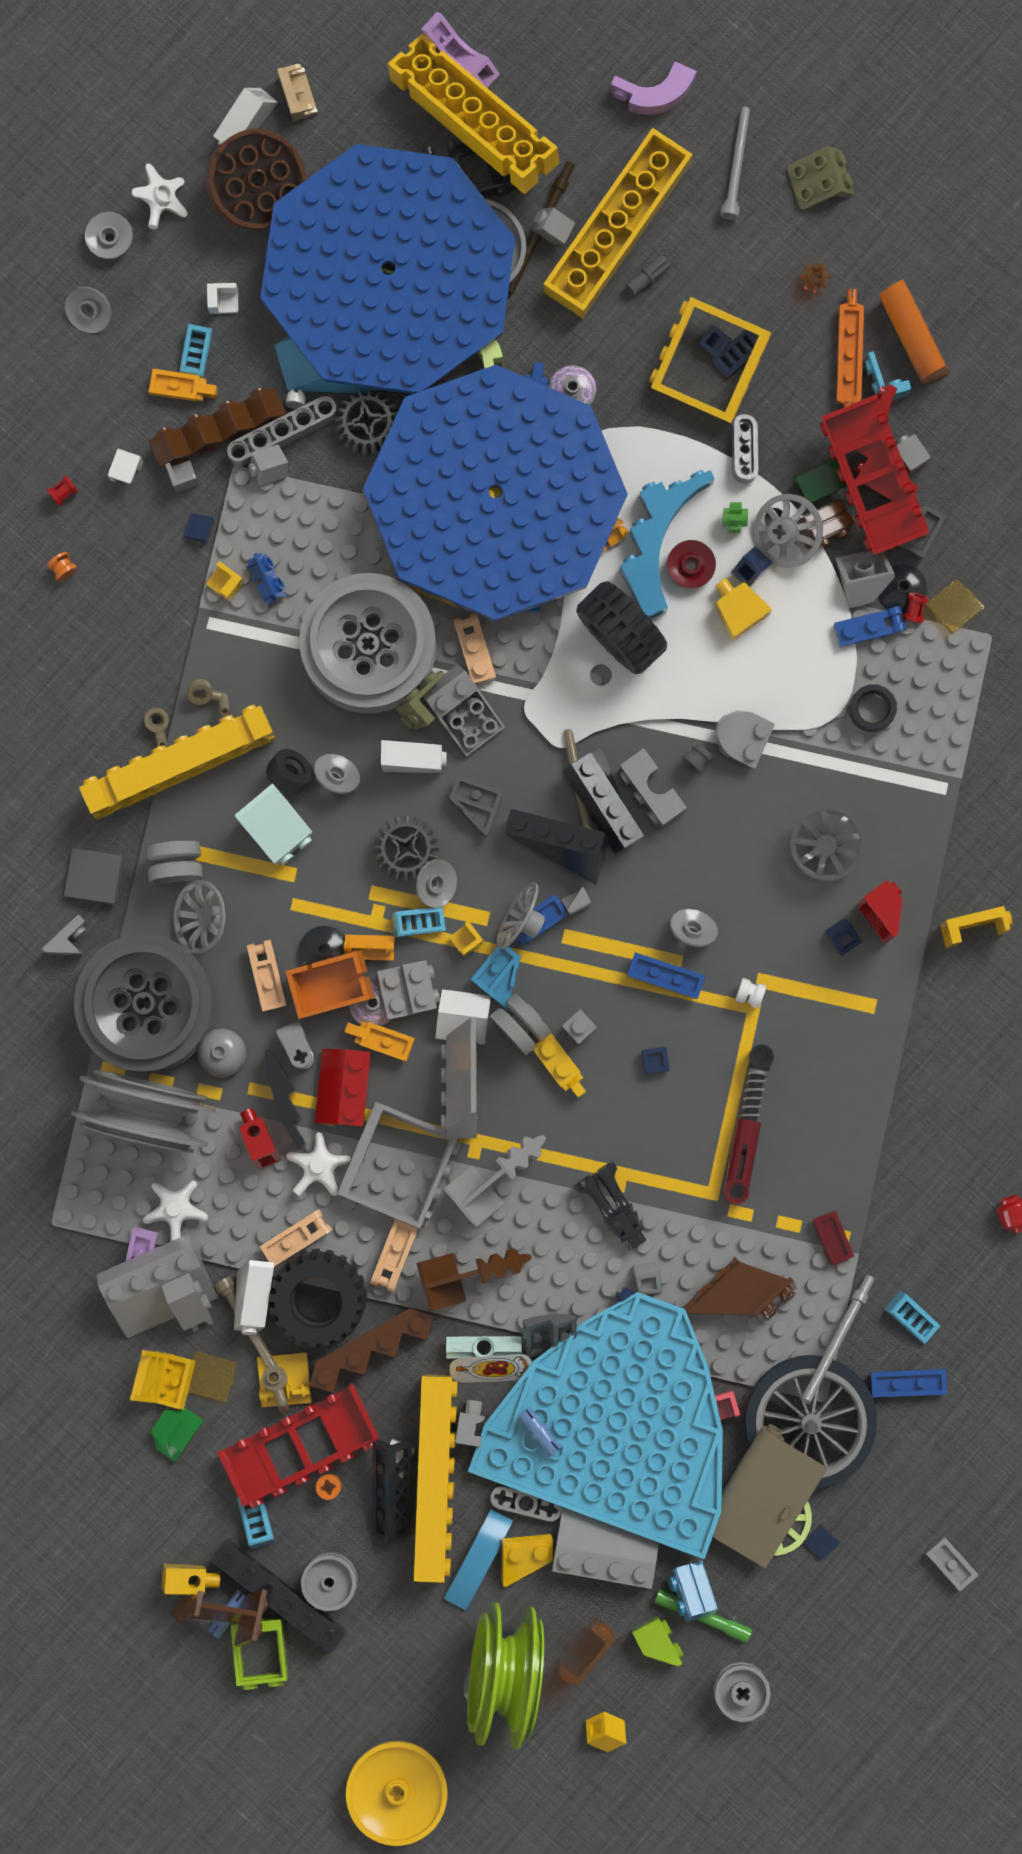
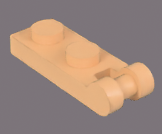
(474, 649)
(267, 976)
(295, 1238)
(394, 1255)

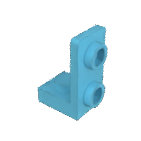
(872, 368)

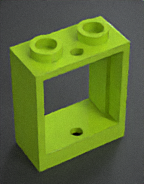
(273, 1679)

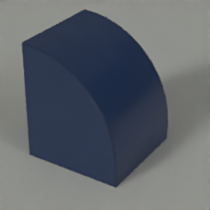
(751, 567)

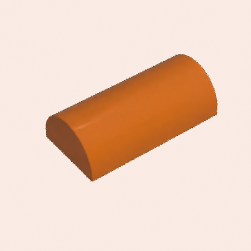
(913, 332)

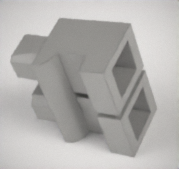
(467, 1424)

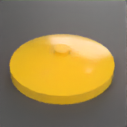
(396, 1793)

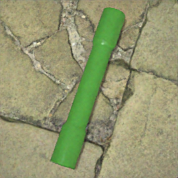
(729, 1627)

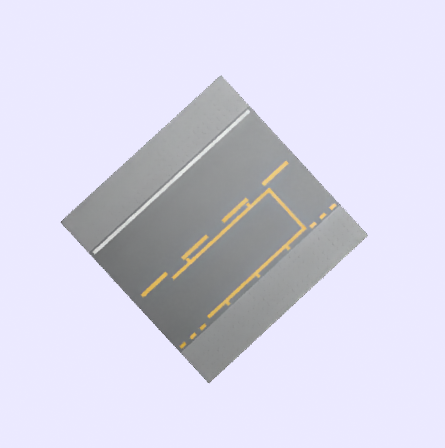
(824, 1015)

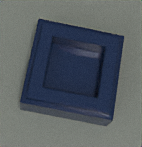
(655, 1060)

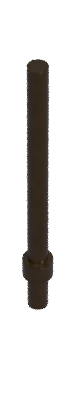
(559, 187)

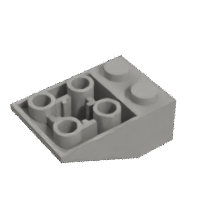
(462, 710)

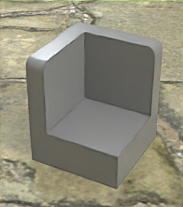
(182, 476)

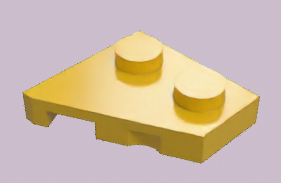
(523, 1556)

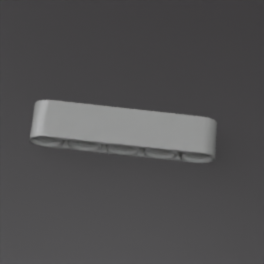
(288, 421)

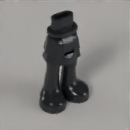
(622, 1220)

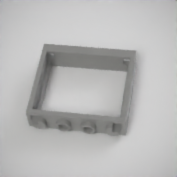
(362, 1148)

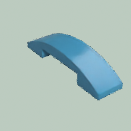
(478, 1559)

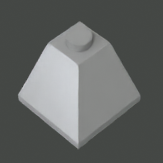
(863, 576)

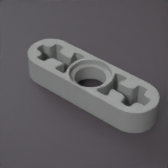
(509, 1493)

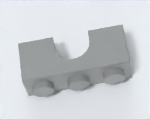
(662, 807)

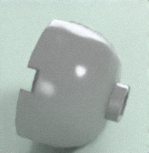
(221, 1053)

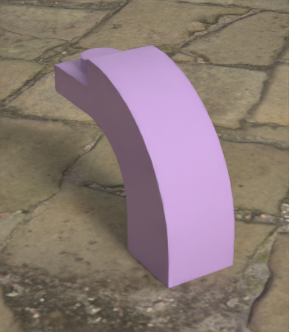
(446, 39)
(657, 98)

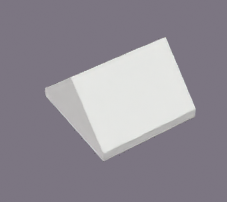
(457, 1008)

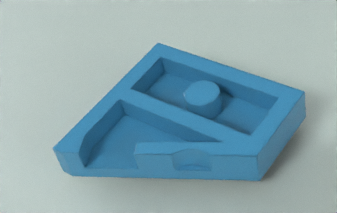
(498, 974)

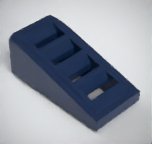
(732, 346)

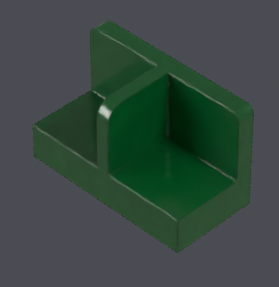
(820, 482)

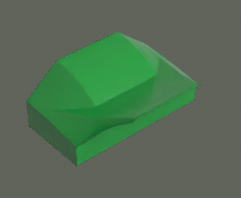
(175, 1431)

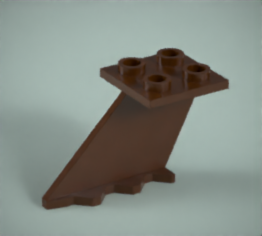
(443, 1282)
(742, 1291)
(248, 1617)

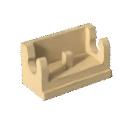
(297, 92)

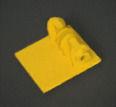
(298, 1383)

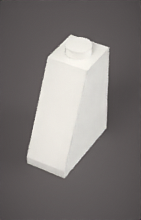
(247, 113)
(412, 757)
(252, 1296)

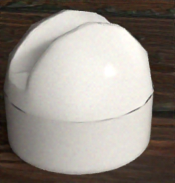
(295, 400)

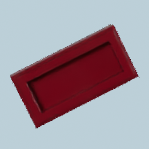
(833, 1238)

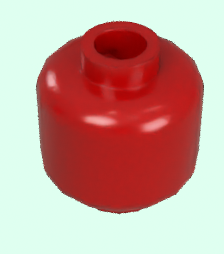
(1010, 1213)

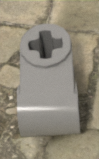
(295, 1041)

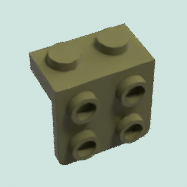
(820, 177)
(411, 709)

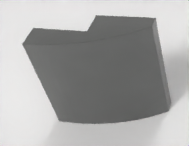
(94, 876)
(546, 1331)

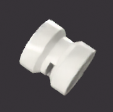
(750, 993)

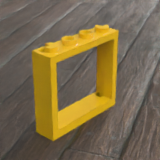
(676, 334)

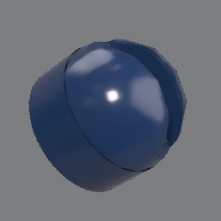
(623, 1295)

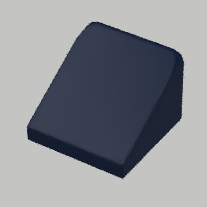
(713, 341)
(199, 527)
(843, 936)
(821, 1542)

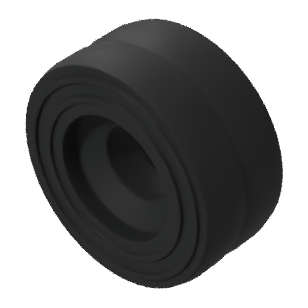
(289, 771)

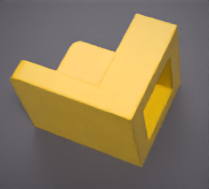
(225, 581)
(466, 939)
(605, 1731)

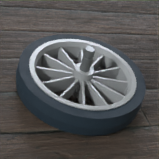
(810, 1419)

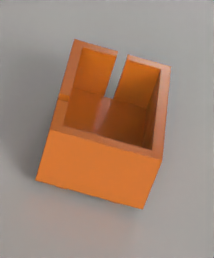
(331, 985)

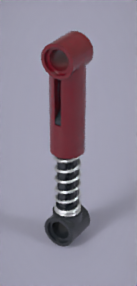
(747, 1128)

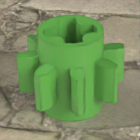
(735, 517)

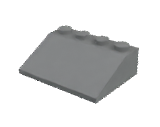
(460, 1082)
(135, 1287)
(603, 1551)

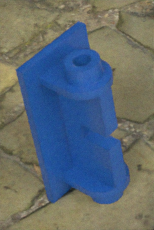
(262, 568)

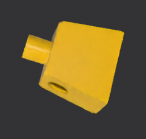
(739, 608)
(176, 1578)

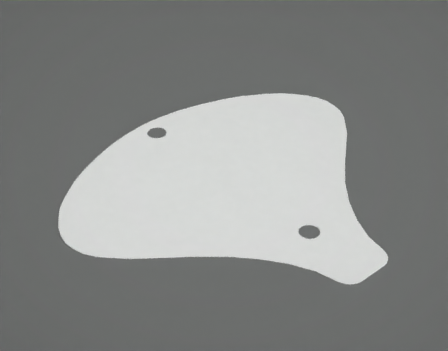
(778, 669)

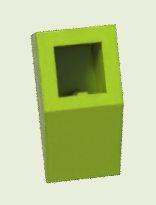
(655, 1642)

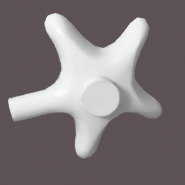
(160, 196)
(318, 1166)
(175, 1208)

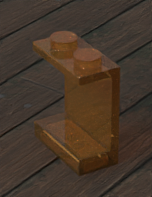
(608, 1637)

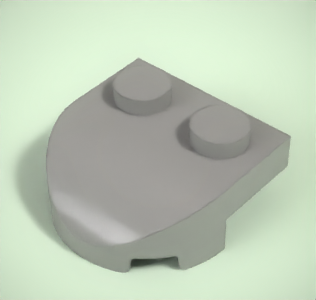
(743, 736)

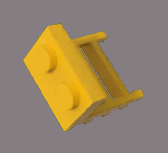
(163, 1379)

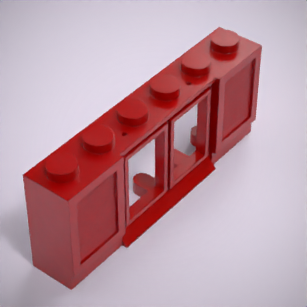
(853, 429)
(253, 1470)

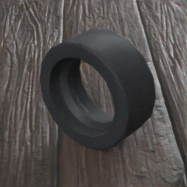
(880, 691)

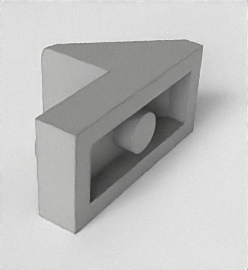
(61, 943)

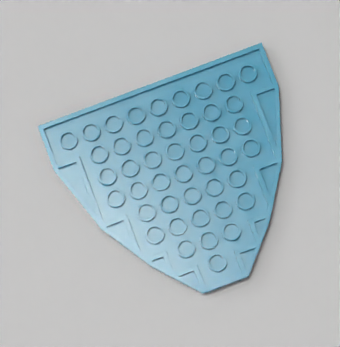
(632, 1426)

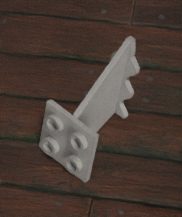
(476, 1196)

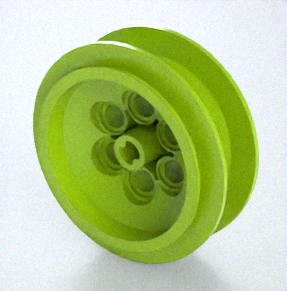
(506, 1675)

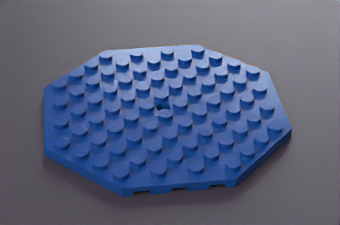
(374, 326)
(482, 549)

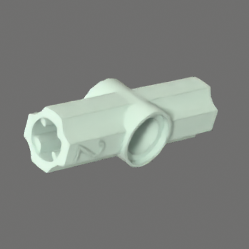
(466, 1346)

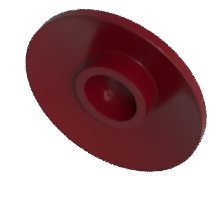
(694, 552)

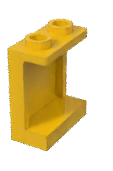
(951, 927)

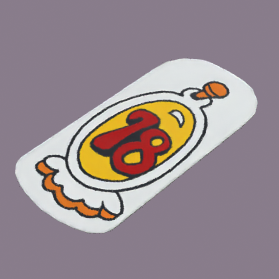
(489, 1368)

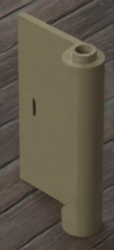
(758, 1492)

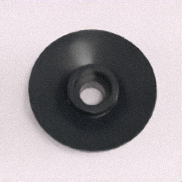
(893, 596)
(317, 937)

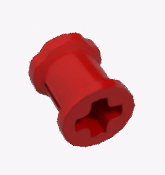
(62, 490)
(916, 607)

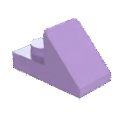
(141, 1242)

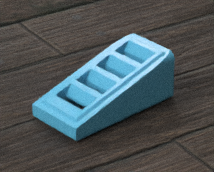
(201, 330)
(397, 922)
(897, 1302)
(261, 1541)

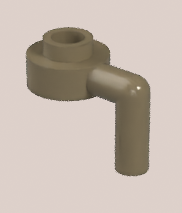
(206, 694)
(157, 728)
(277, 1387)

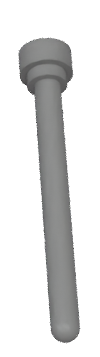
(730, 208)

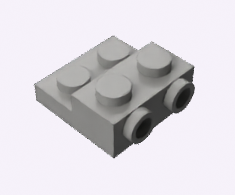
(407, 990)

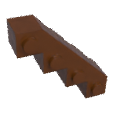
(205, 432)
(357, 1353)

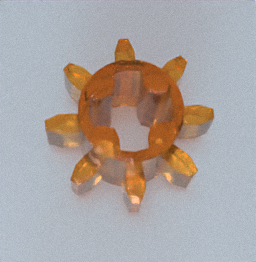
(817, 282)

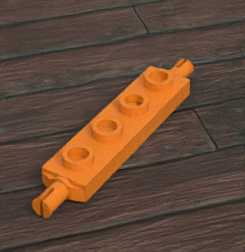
(850, 350)

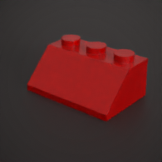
(883, 909)
(343, 1087)

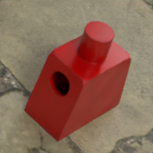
(262, 1147)

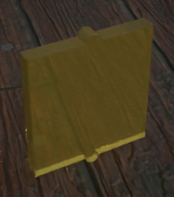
(954, 606)
(212, 1376)

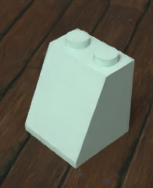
(274, 825)

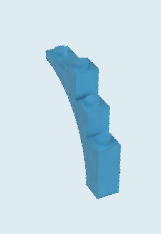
(661, 506)

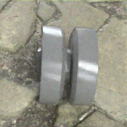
(174, 861)
(522, 1022)
(329, 1566)
(752, 1702)

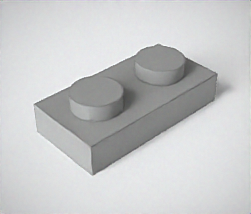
(951, 1563)

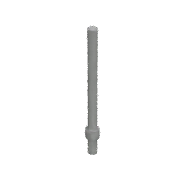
(858, 1300)

